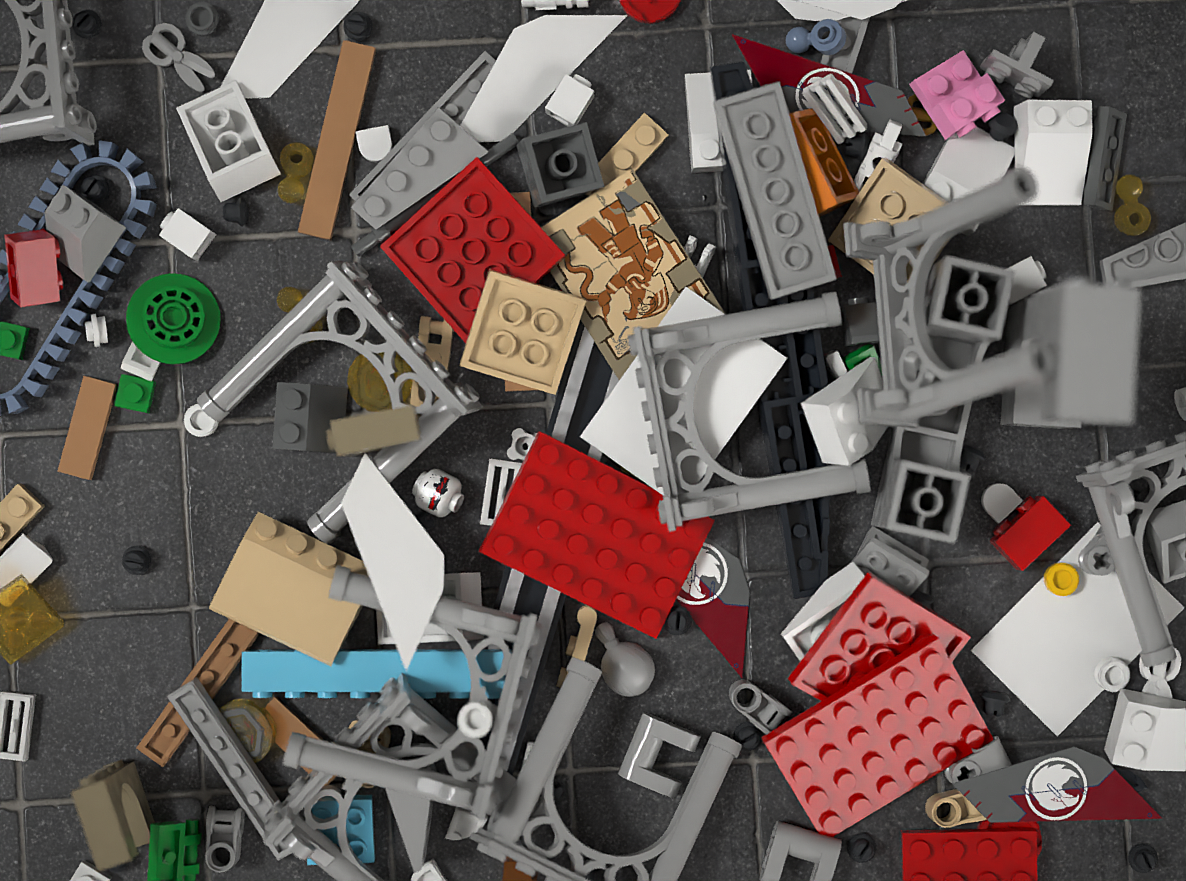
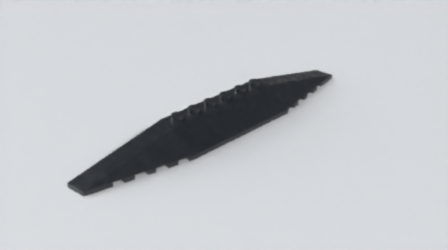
(803, 374)

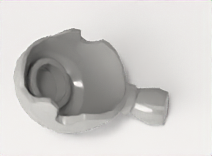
(625, 665)

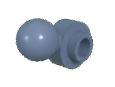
(800, 39)

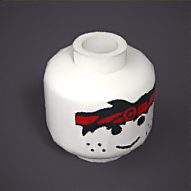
(438, 492)

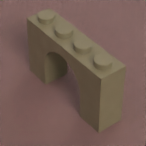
(374, 431)
(113, 813)

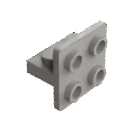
(1016, 67)
(891, 561)

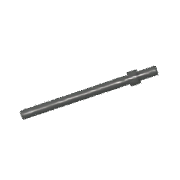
(385, 231)

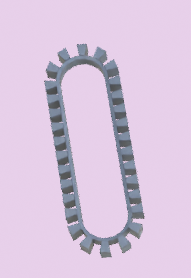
(144, 181)

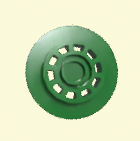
(173, 318)

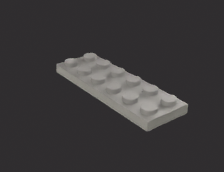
(774, 190)

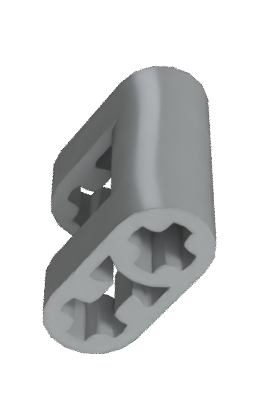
(645, 748)
(803, 844)

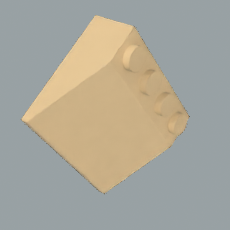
(283, 588)

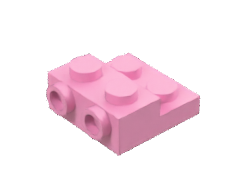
(957, 95)

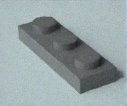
(1105, 158)

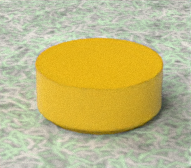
(1061, 579)

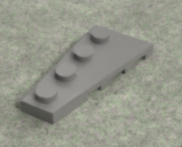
(423, 164)
(1150, 261)

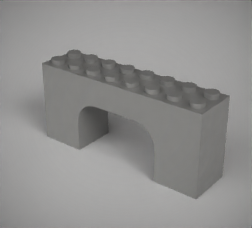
(1094, 351)
(921, 472)

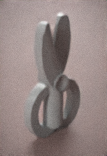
(182, 60)

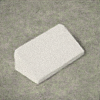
(23, 558)

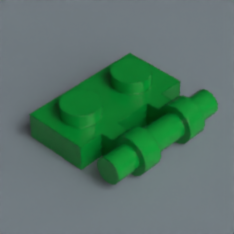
(174, 851)

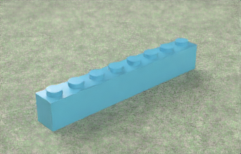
(366, 672)

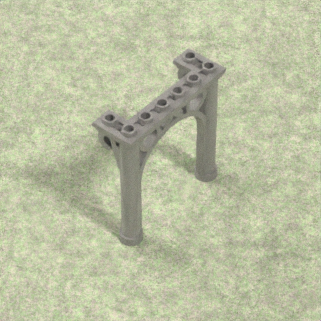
(56, 113)
(350, 281)
(903, 317)
(748, 491)
(1112, 502)
(395, 706)
(406, 774)
(512, 818)

